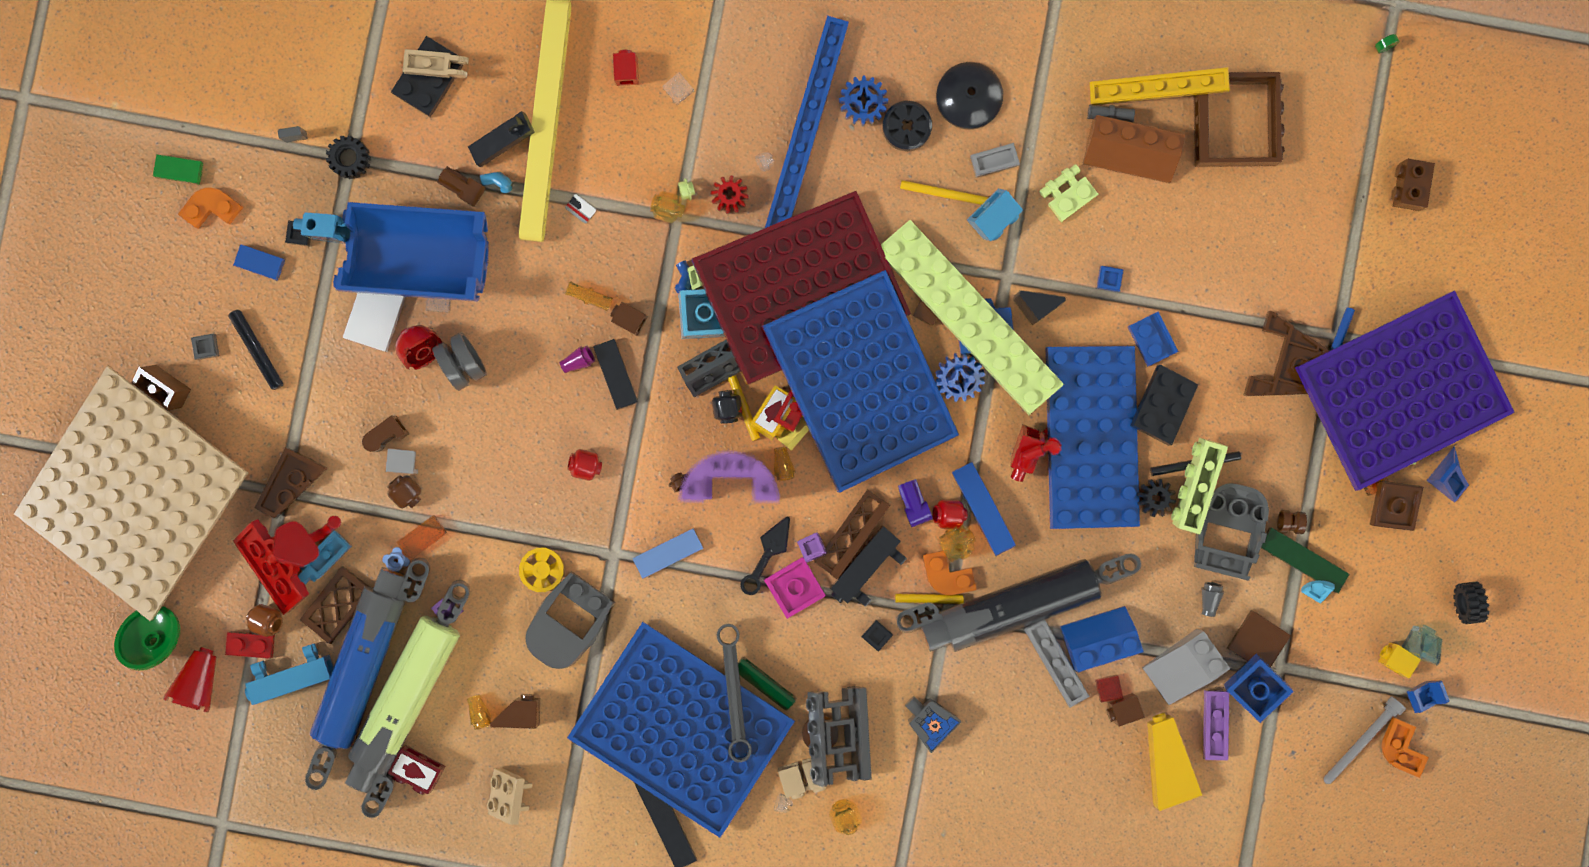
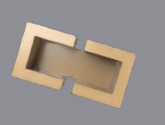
(793, 781)

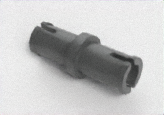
(1111, 112)

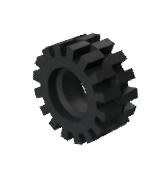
(361, 157)
(1471, 602)

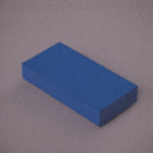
(259, 262)

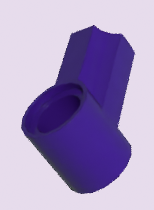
(916, 508)

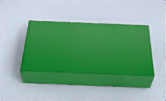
(178, 169)

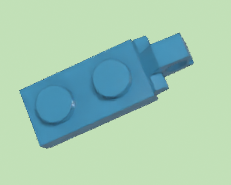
(329, 553)

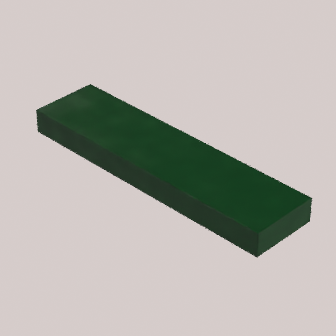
(1303, 559)

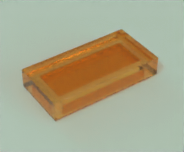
(422, 537)

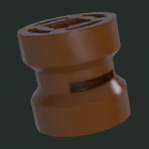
(1292, 522)

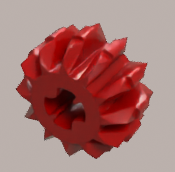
(737, 191)

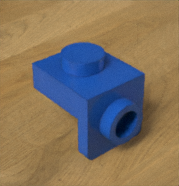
(1427, 695)

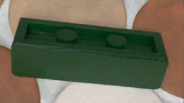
(765, 684)

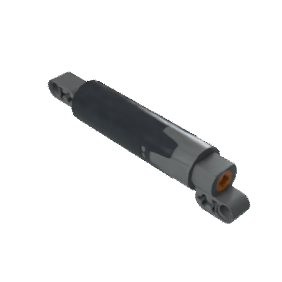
(1016, 604)

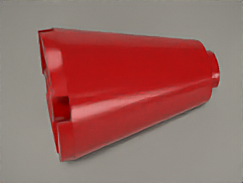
(195, 681)

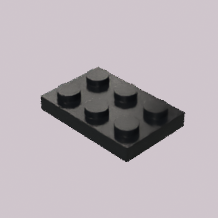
(425, 91)
(1164, 405)

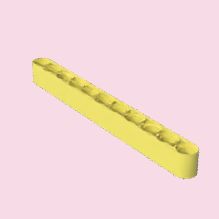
(545, 120)

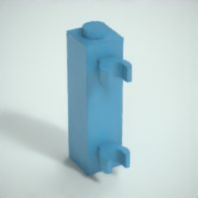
(288, 680)

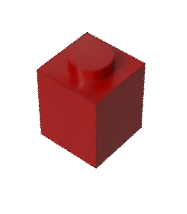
(625, 68)

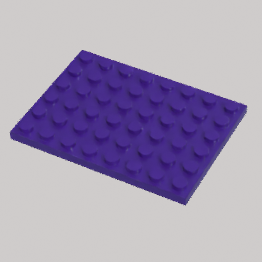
(1404, 390)

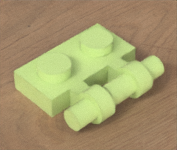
(1073, 198)

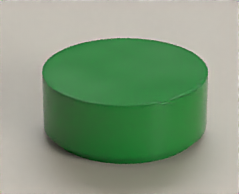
(1387, 43)

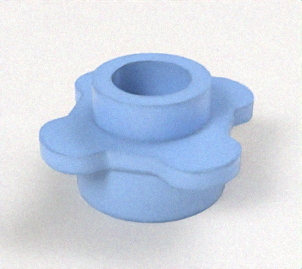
(395, 554)

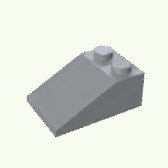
(1186, 667)

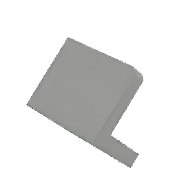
(401, 461)

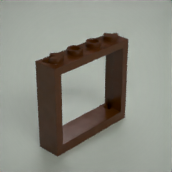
(1275, 128)

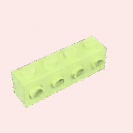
(1199, 485)

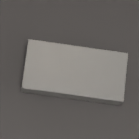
(994, 160)

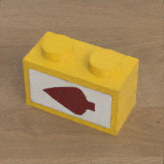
(764, 419)

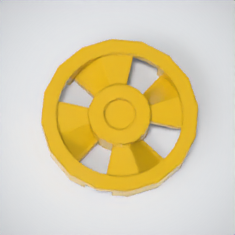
(541, 569)

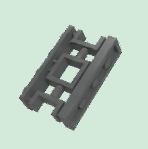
(855, 735)

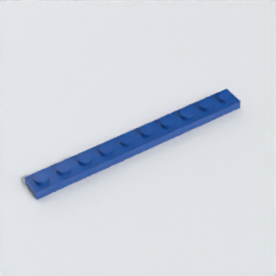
(808, 120)

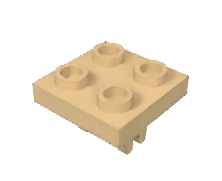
(507, 796)

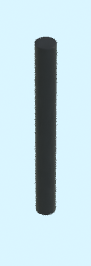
(1181, 466)

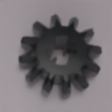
(1159, 506)

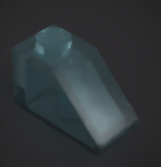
(1424, 644)

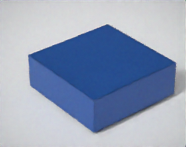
(1109, 279)

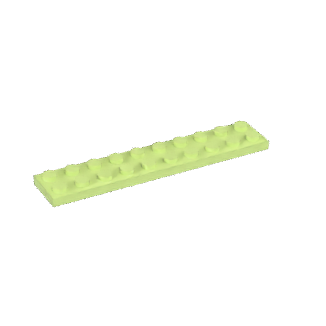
(970, 318)

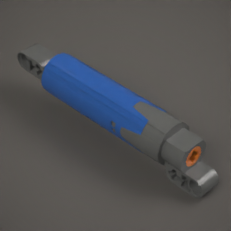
(360, 664)

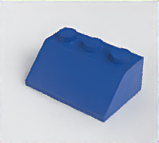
(1101, 639)

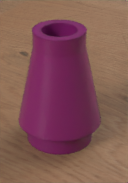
(579, 359)

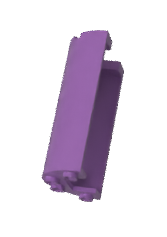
(728, 464)

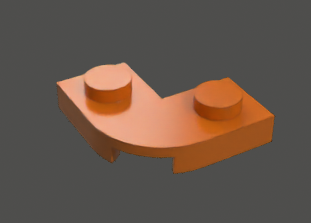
(207, 201)
(944, 581)
(1396, 749)

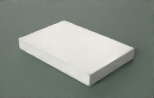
(374, 320)

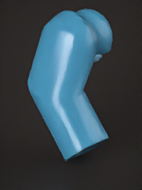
(499, 179)

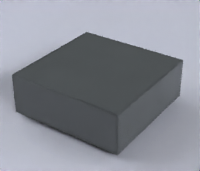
(292, 134)
(205, 346)

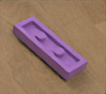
(1216, 725)

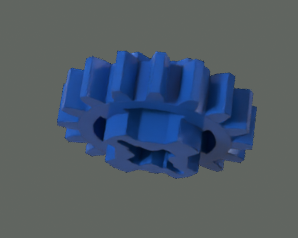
(872, 100)
(947, 380)

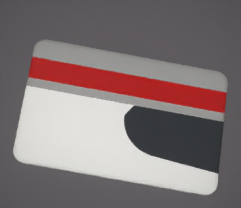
(580, 208)

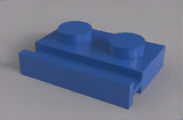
(1153, 339)

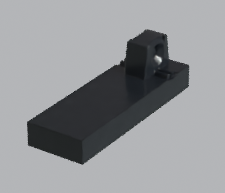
(501, 139)

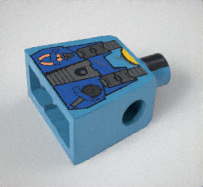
(322, 227)

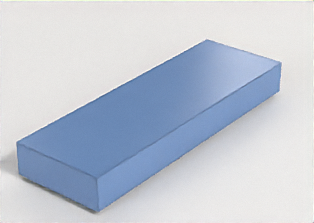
(667, 553)

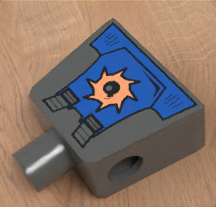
(931, 722)

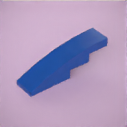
(983, 509)

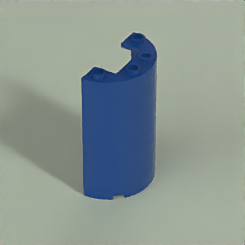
(414, 252)

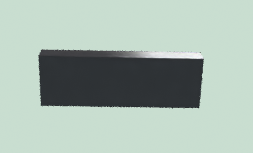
(615, 374)

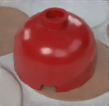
(416, 346)

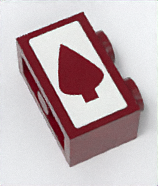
(416, 770)

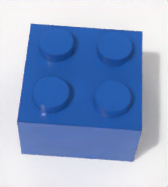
(1258, 688)

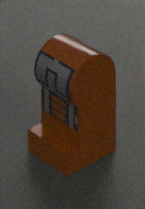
(384, 432)

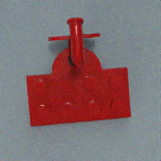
(279, 557)

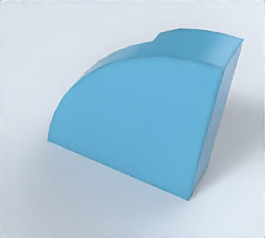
(1318, 590)

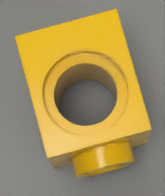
(1398, 660)

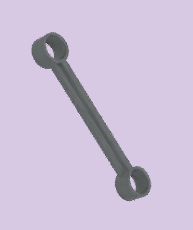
(734, 693)

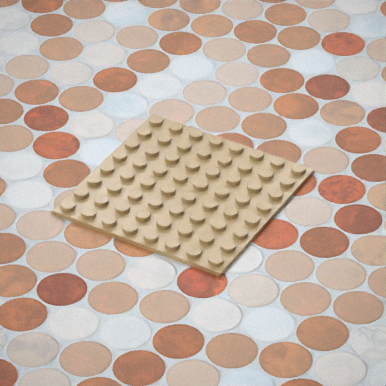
(130, 493)

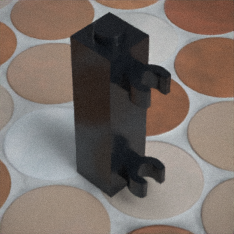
(865, 565)

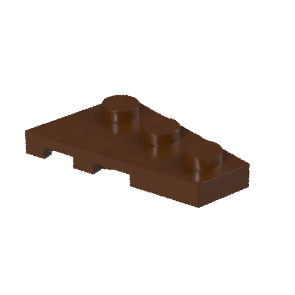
(287, 482)

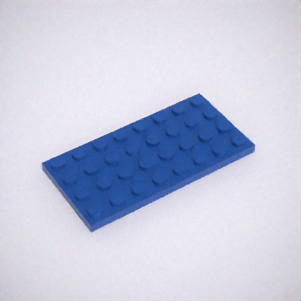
(1091, 416)

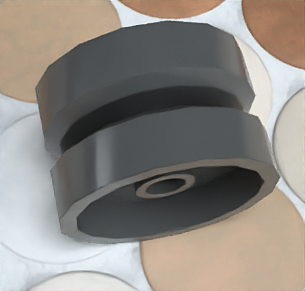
(459, 361)

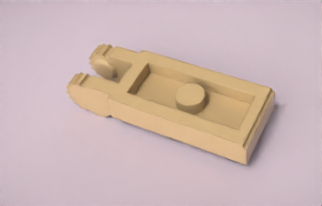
(433, 64)

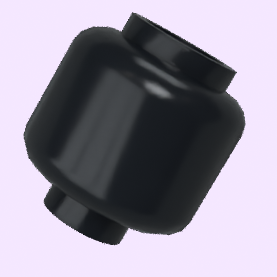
(727, 407)

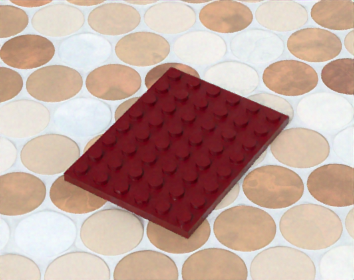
(785, 271)

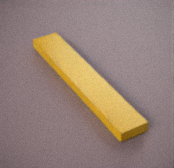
(1160, 86)

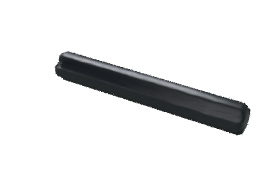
(255, 349)

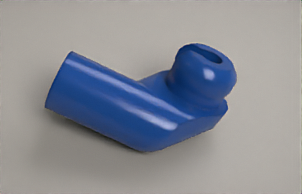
(684, 282)

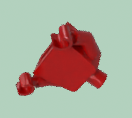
(1028, 449)

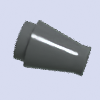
(1211, 598)

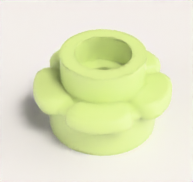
(686, 189)

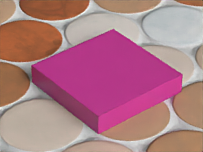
(794, 587)

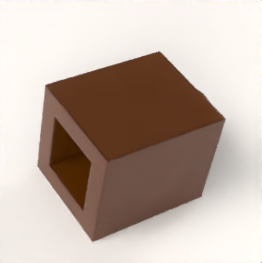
(628, 318)
(1125, 710)

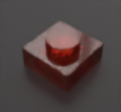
(1109, 688)

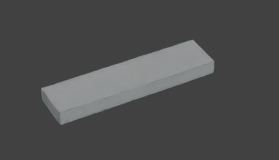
(1056, 663)

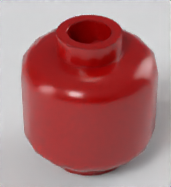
(584, 464)
(949, 514)

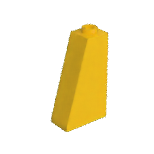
(1170, 766)

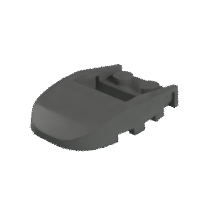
(1238, 509)
(555, 643)

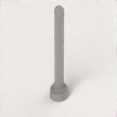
(1392, 709)

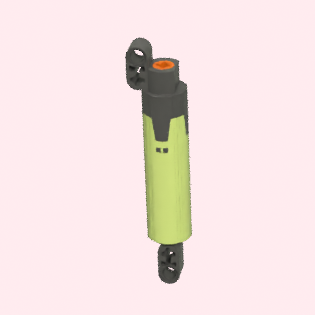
(403, 701)

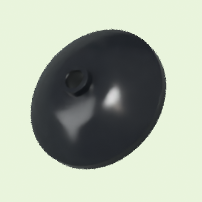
(964, 109)

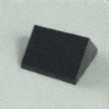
(1037, 305)

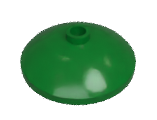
(146, 643)

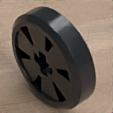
(909, 112)

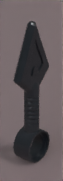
(773, 543)

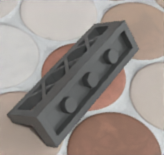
(712, 373)

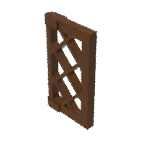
(318, 604)

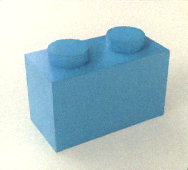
(995, 215)

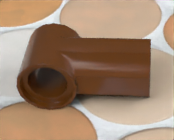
(463, 187)

